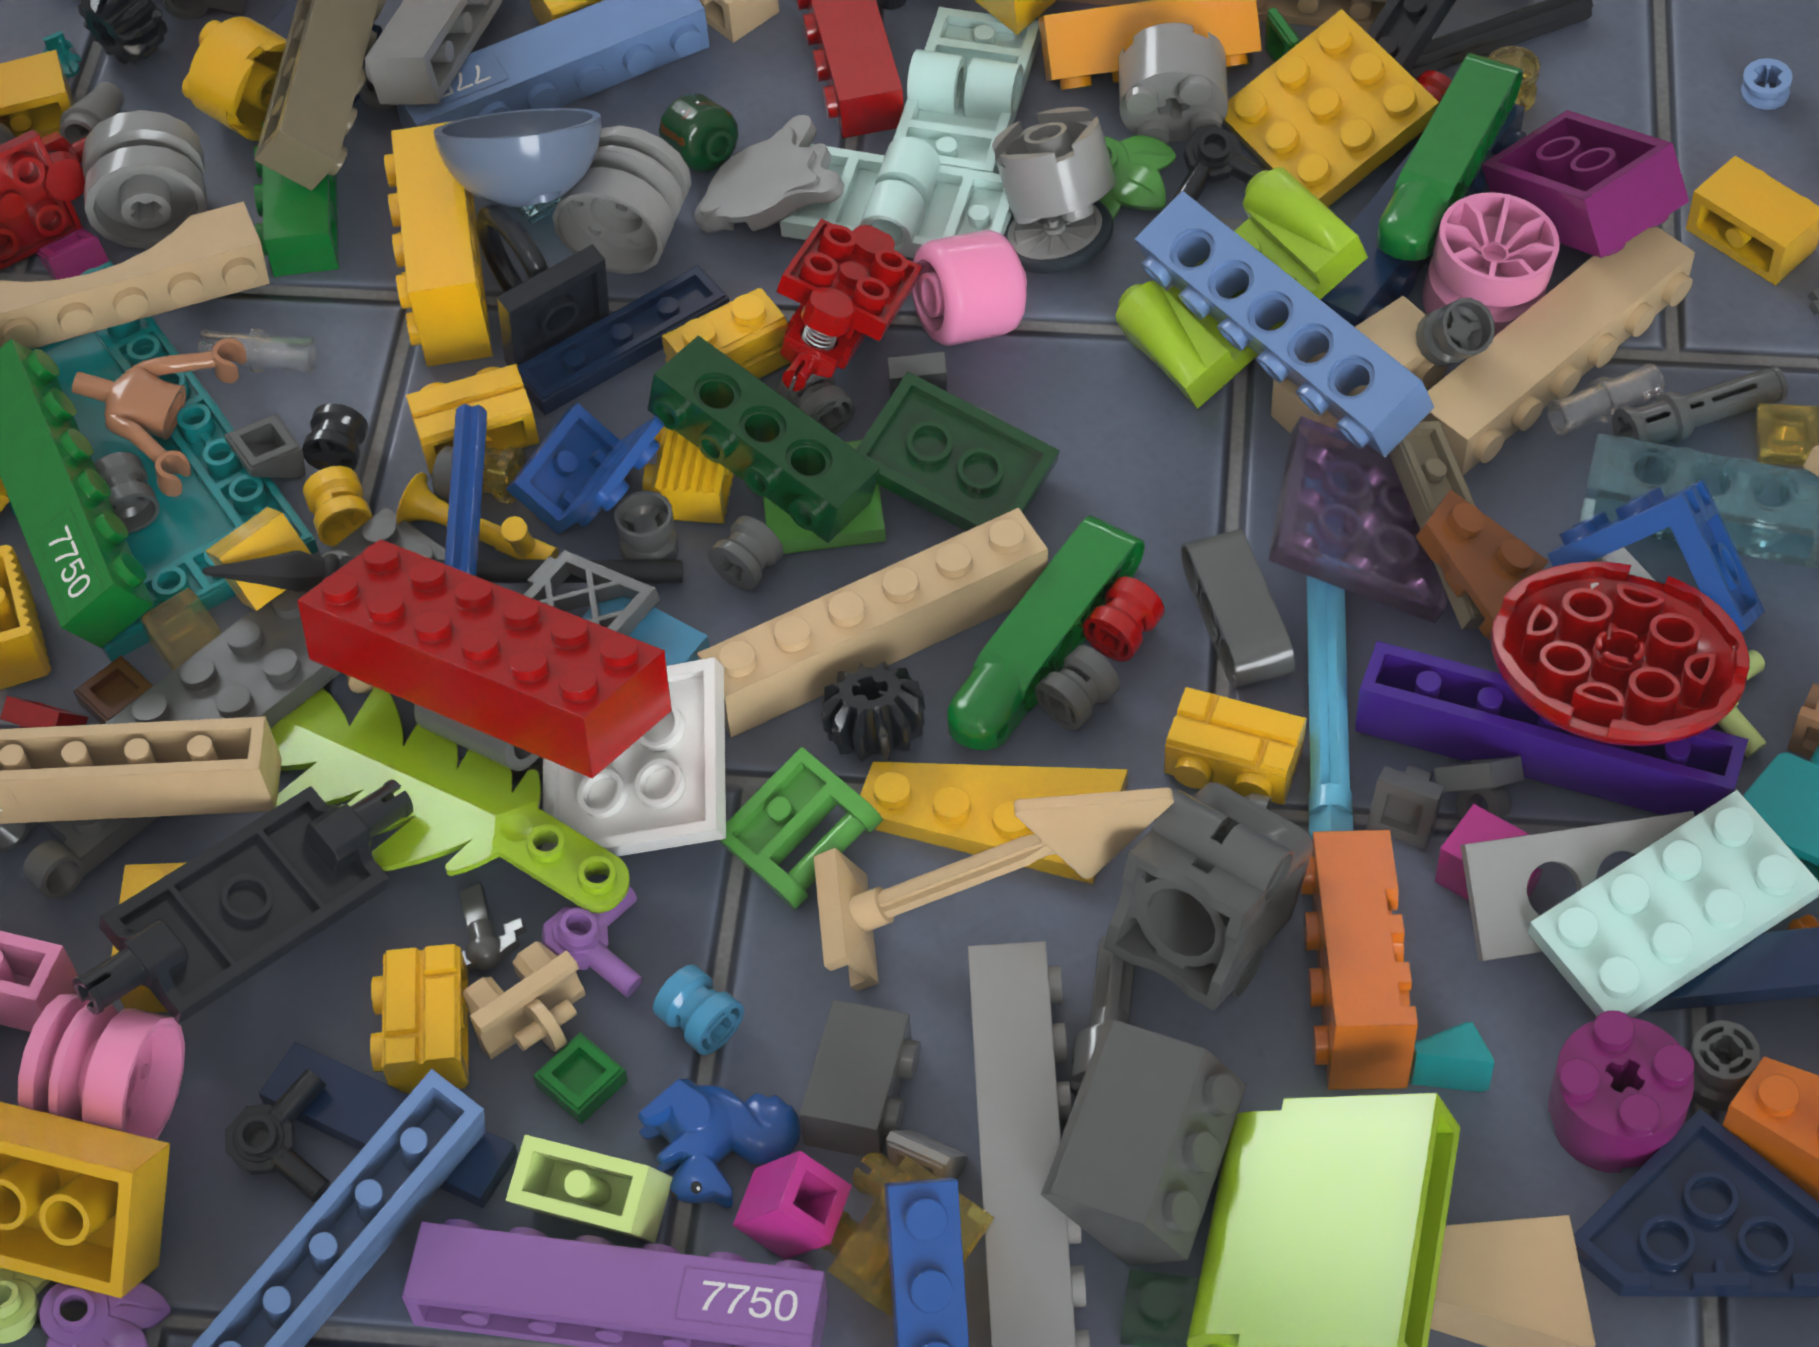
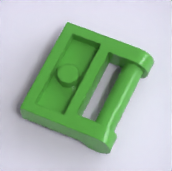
(785, 814)

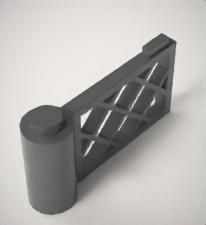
(602, 586)

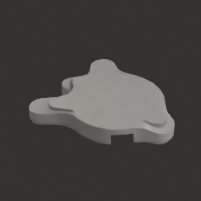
(770, 180)

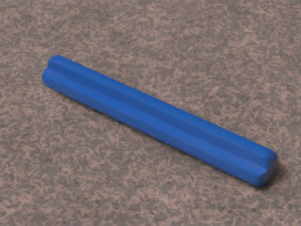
(466, 488)

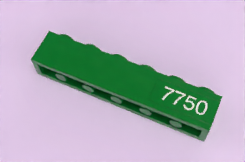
(64, 502)

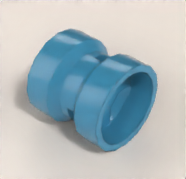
(699, 1010)

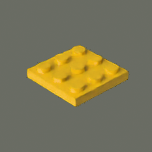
(1330, 109)

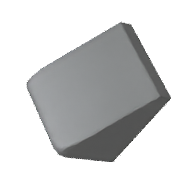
(929, 1153)

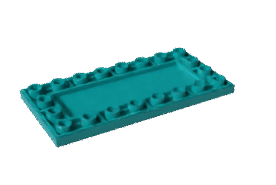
(213, 498)

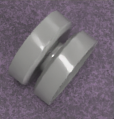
(142, 177)

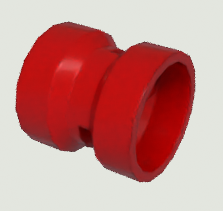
(1127, 613)

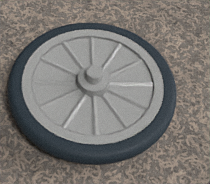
(1060, 245)

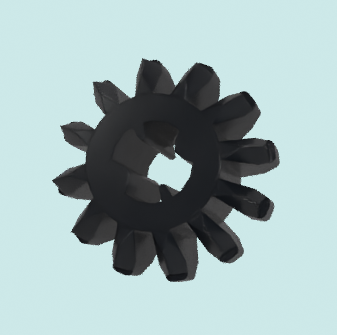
(125, 27)
(873, 711)

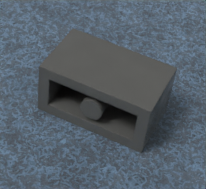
(858, 1079)

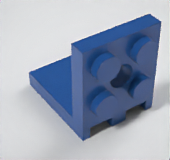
(1698, 532)

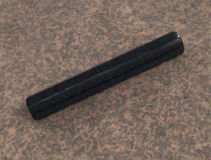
(1501, 32)

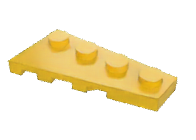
(973, 804)

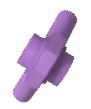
(586, 940)

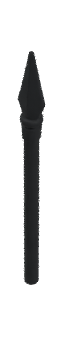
(303, 571)

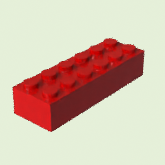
(487, 657)

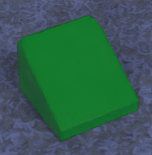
(1279, 35)

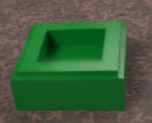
(580, 1078)

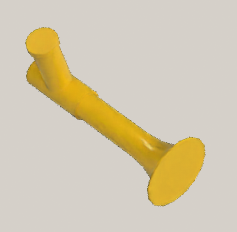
(511, 538)

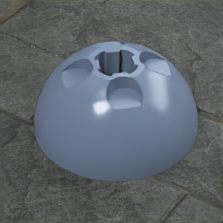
(520, 153)

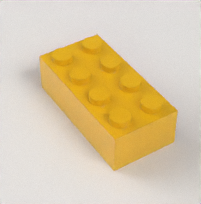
(437, 250)
(79, 1201)

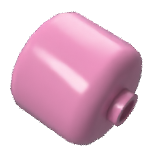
(969, 287)

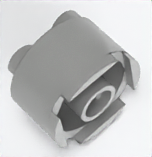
(1172, 82)
(1054, 165)

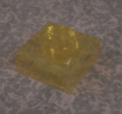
(1786, 433)

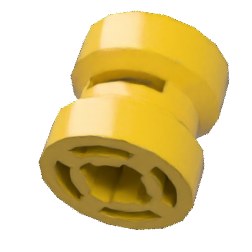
(336, 497)

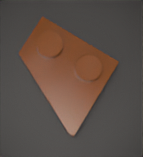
(1477, 555)

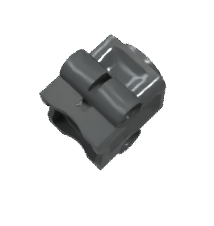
(1209, 892)

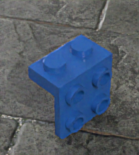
(581, 469)

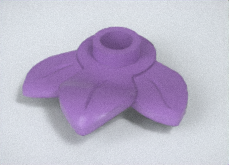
(108, 1318)

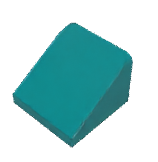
(1453, 1060)

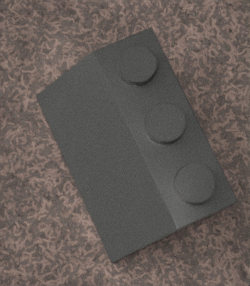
(1144, 1143)

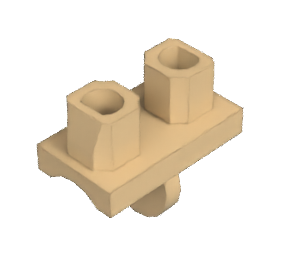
(530, 1008)

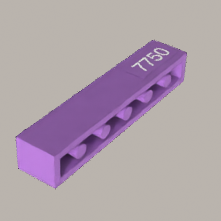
(607, 1293)

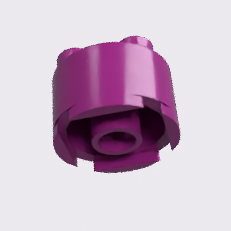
(1619, 1091)

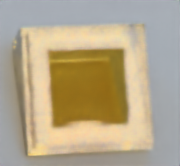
(179, 627)

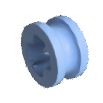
(1767, 71)

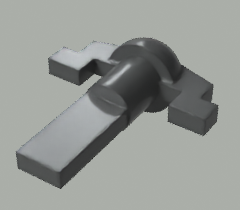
(485, 949)

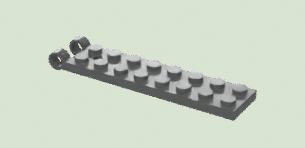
(245, 672)

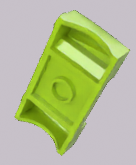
(1284, 226)

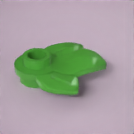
(1137, 173)

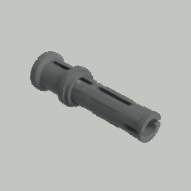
(1677, 415)

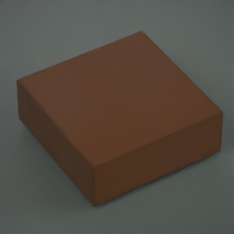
(111, 690)

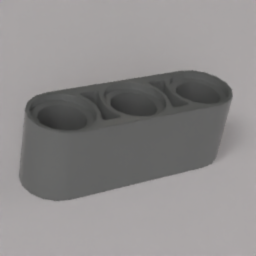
(1237, 608)

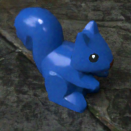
(706, 1126)

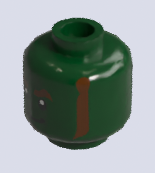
(698, 129)

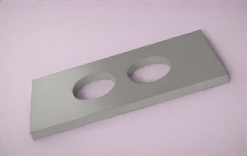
(1501, 869)

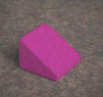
(72, 254)

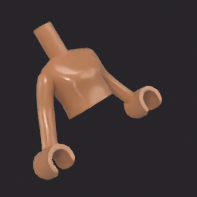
(147, 406)

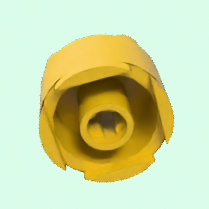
(235, 73)

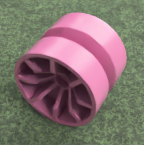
(1494, 253)

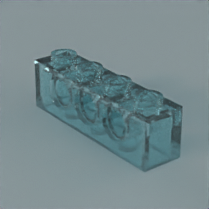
(1763, 506)

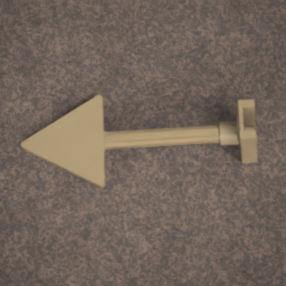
(1078, 828)

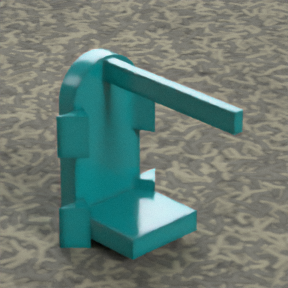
(68, 60)

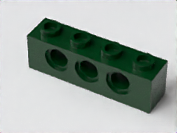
(763, 439)

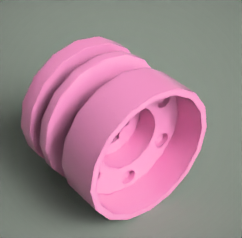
(103, 1067)

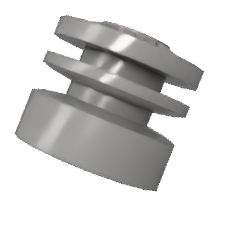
(625, 200)

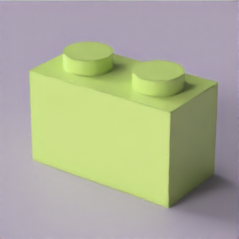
(589, 1188)

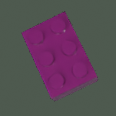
(1591, 180)

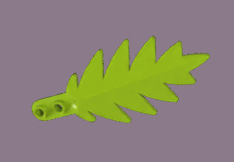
(453, 806)

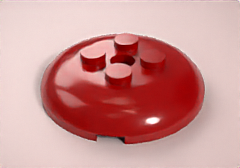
(1621, 658)

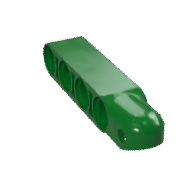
(1448, 155)
(1040, 633)

